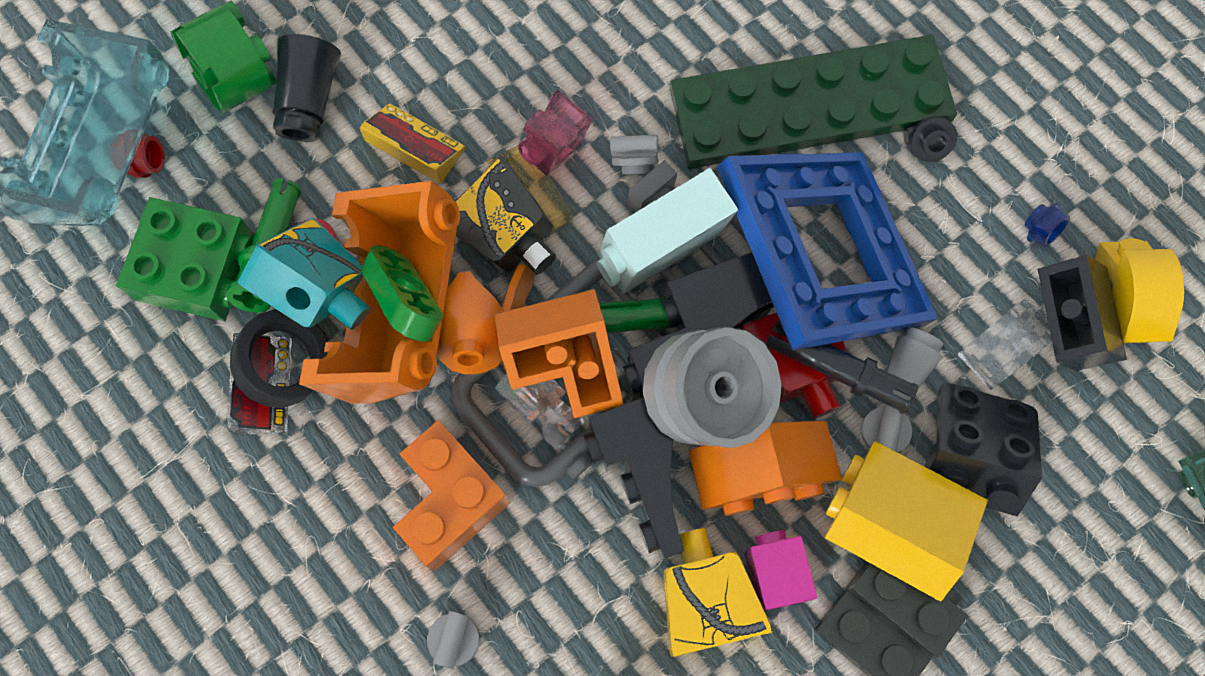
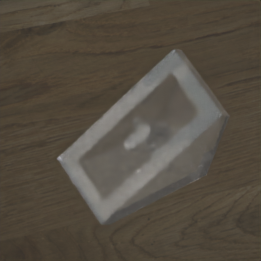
(1008, 343)

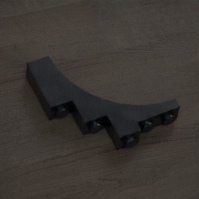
(627, 435)

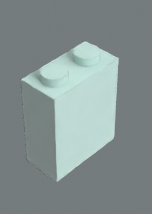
(665, 231)

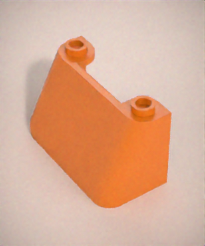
(374, 357)

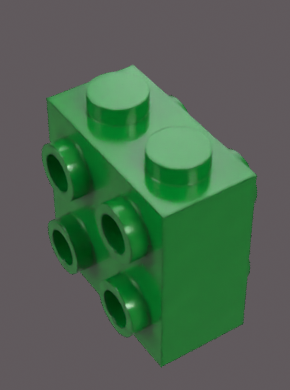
(185, 258)

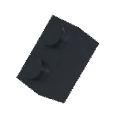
(1081, 313)

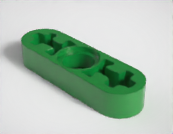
(401, 293)

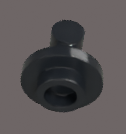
(931, 138)

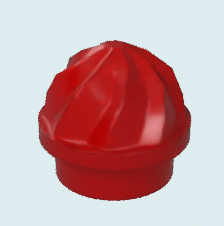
(148, 158)

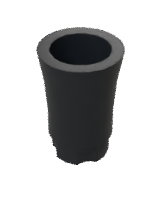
(303, 85)

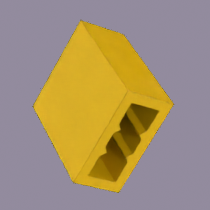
(905, 519)

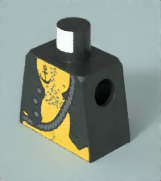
(504, 220)

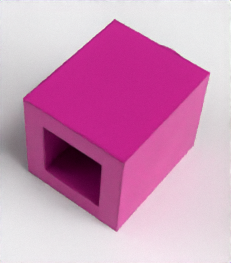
(780, 571)

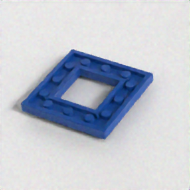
(808, 314)

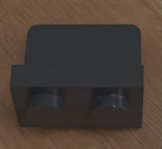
(987, 446)

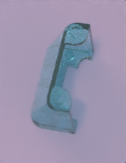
(87, 127)

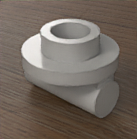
(634, 153)
(887, 428)
(453, 640)

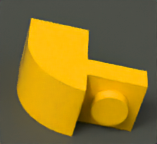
(1144, 289)

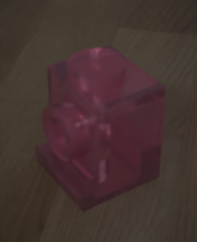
(554, 134)

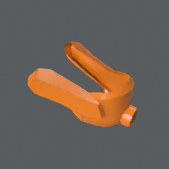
(468, 323)

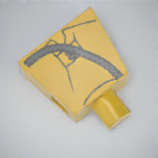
(709, 599)

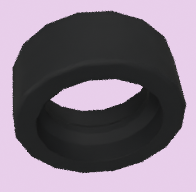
(242, 369)

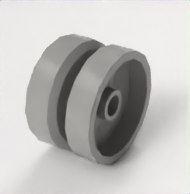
(712, 387)

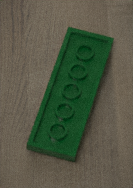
(810, 100)

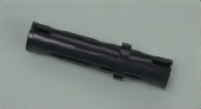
(849, 370)

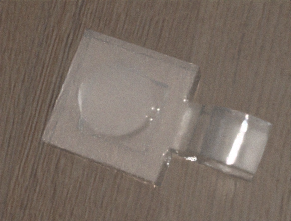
(545, 403)

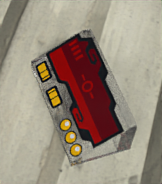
(272, 363)

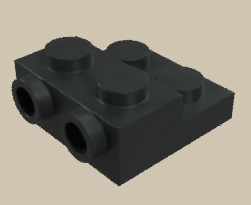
(890, 624)

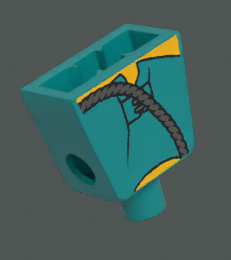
(306, 276)

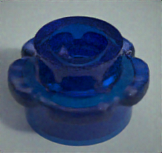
(1046, 224)

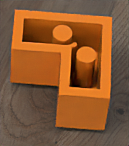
(558, 341)
(777, 466)
(460, 498)

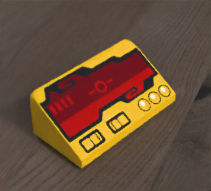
(412, 142)

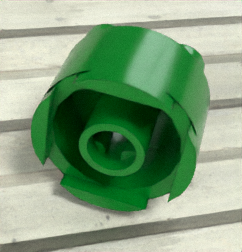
(223, 57)

